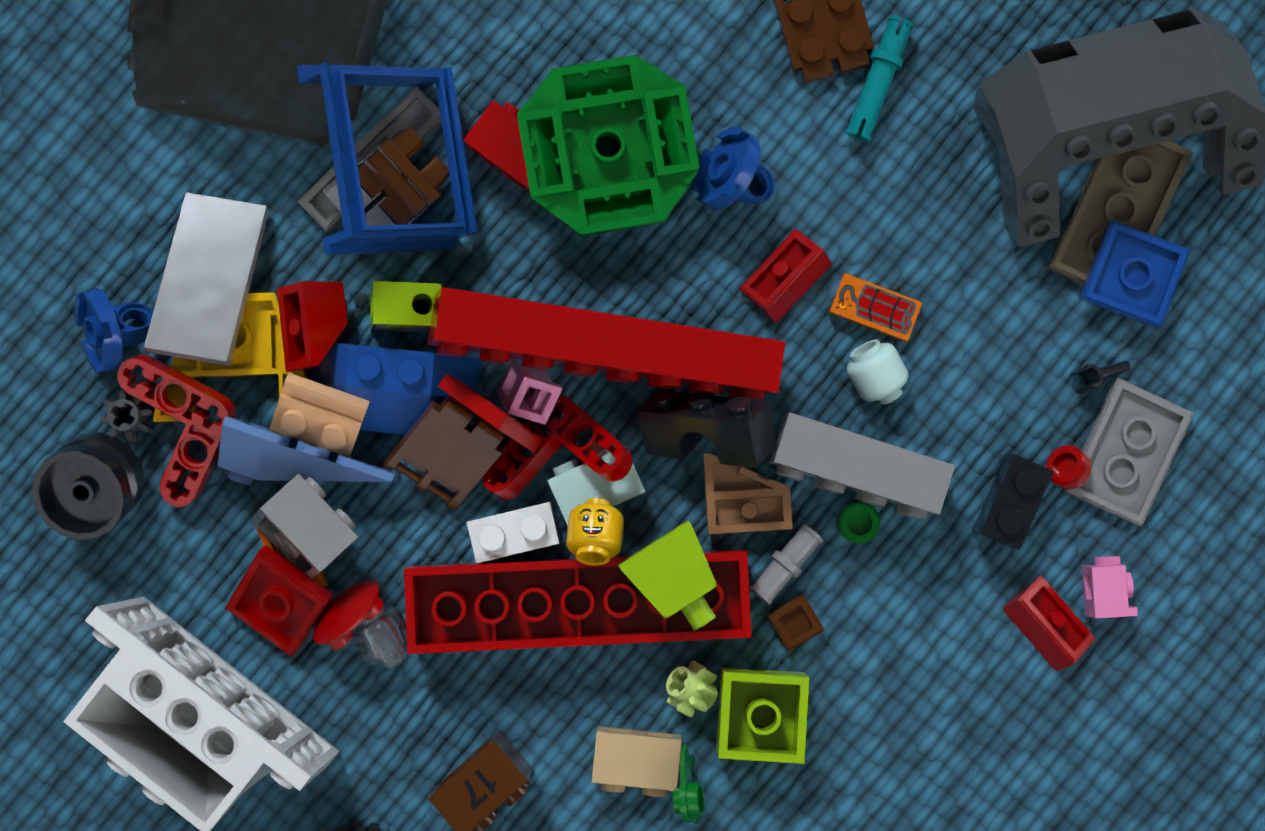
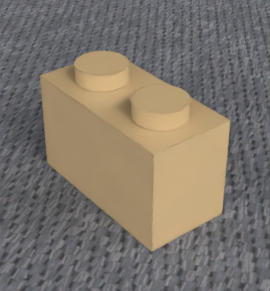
(636, 760)

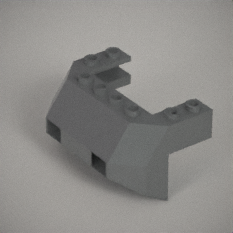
(1118, 96)

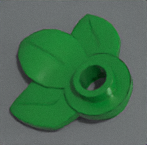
(689, 797)

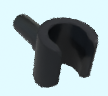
(1094, 376)

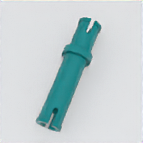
(885, 63)

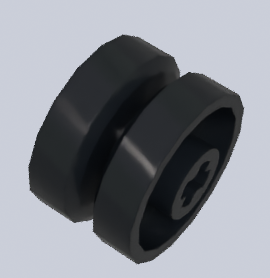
(88, 486)

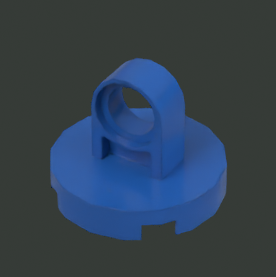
(729, 171)
(106, 328)

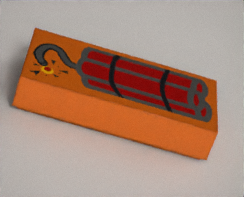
(875, 307)

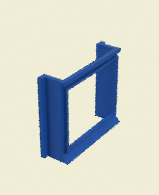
(357, 236)

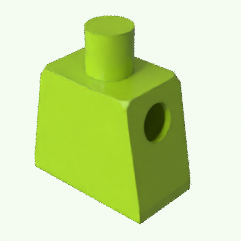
(674, 575)

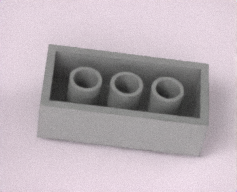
(861, 464)

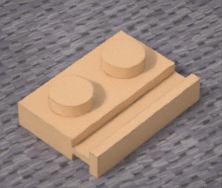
(319, 415)

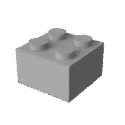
(305, 525)

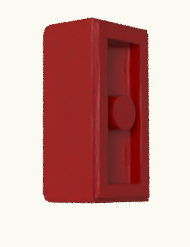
(786, 275)
(1049, 624)

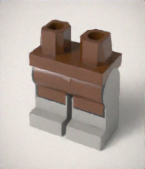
(402, 186)

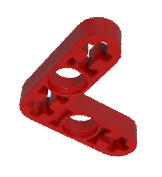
(197, 422)
(561, 432)

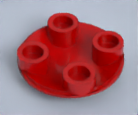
(347, 612)

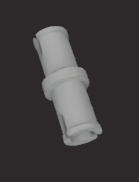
(786, 564)

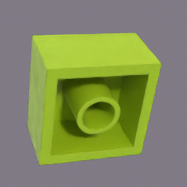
(762, 715)

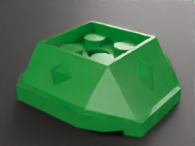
(615, 101)

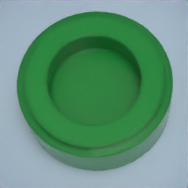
(858, 522)

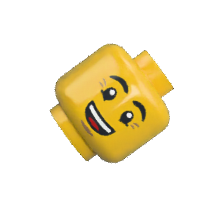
(595, 532)

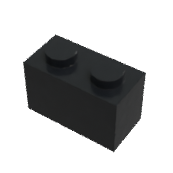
(1012, 501)

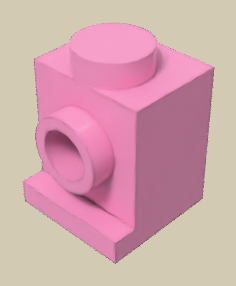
(528, 392)
(1107, 588)

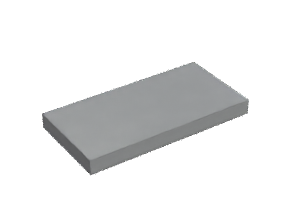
(207, 279)

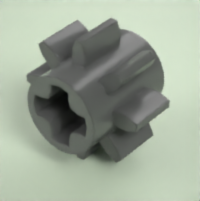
(117, 419)

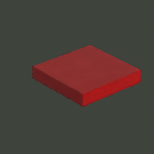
(490, 412)
(279, 601)

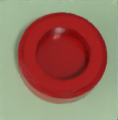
(1070, 467)

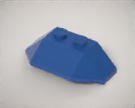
(393, 380)

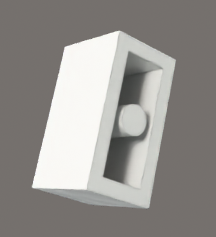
(514, 532)

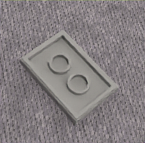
(1131, 451)

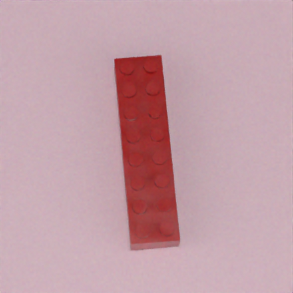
(606, 343)
(558, 605)

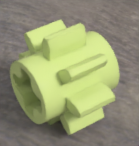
(691, 688)

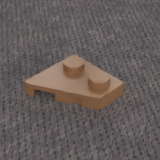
(743, 499)

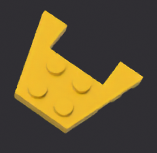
(256, 352)

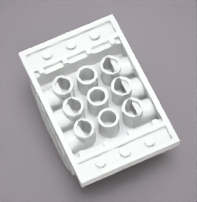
(187, 718)

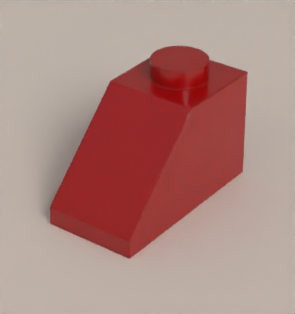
(499, 143)
(310, 321)

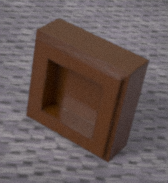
(795, 622)

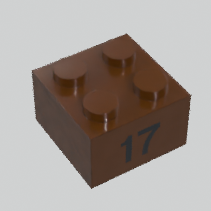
(481, 784)

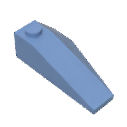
(268, 456)

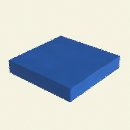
(1134, 274)

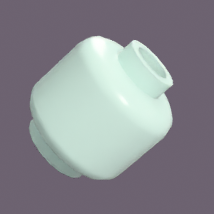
(877, 372)

